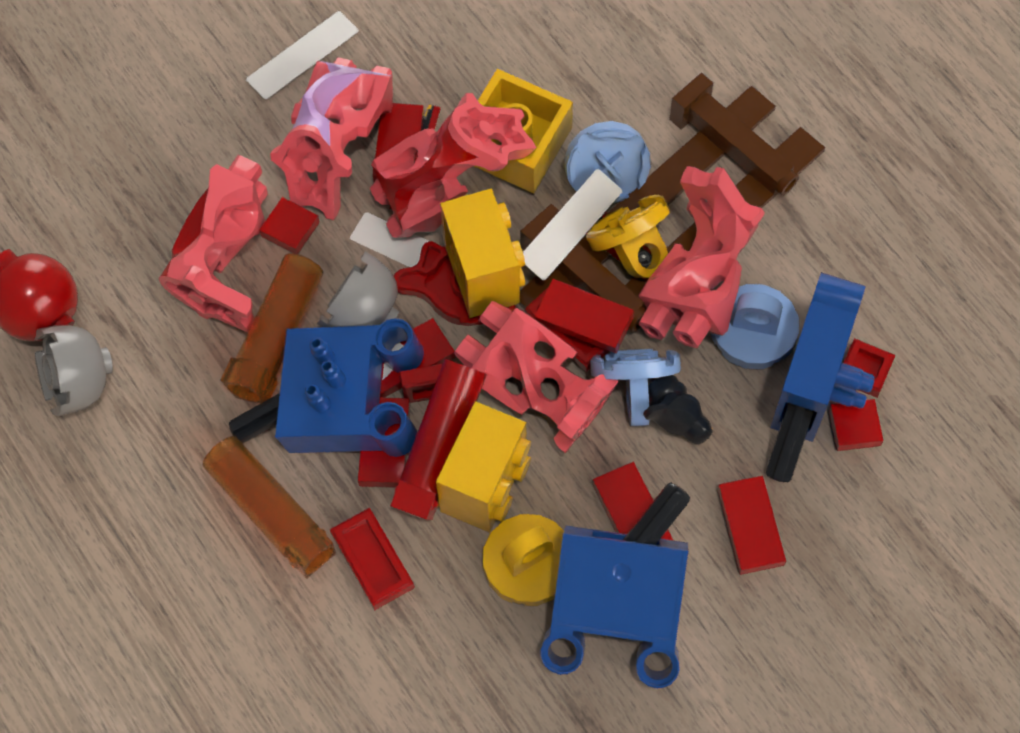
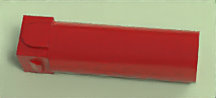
(444, 417)

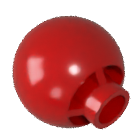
(34, 294)

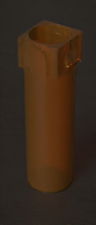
(255, 368)
(269, 505)

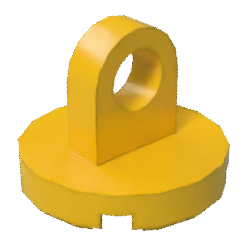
(630, 231)
(524, 559)

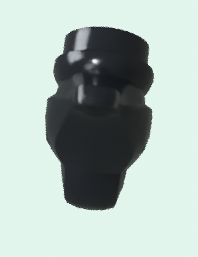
(677, 410)

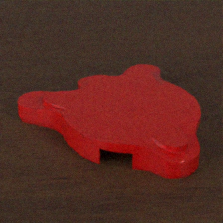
(436, 284)

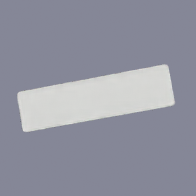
(302, 55)
(571, 224)
(374, 234)

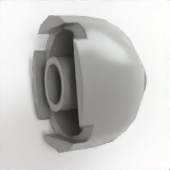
(363, 297)
(71, 367)

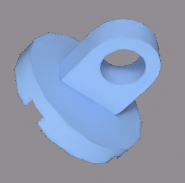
(612, 149)
(760, 328)
(635, 368)

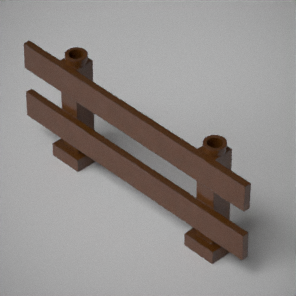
(719, 133)

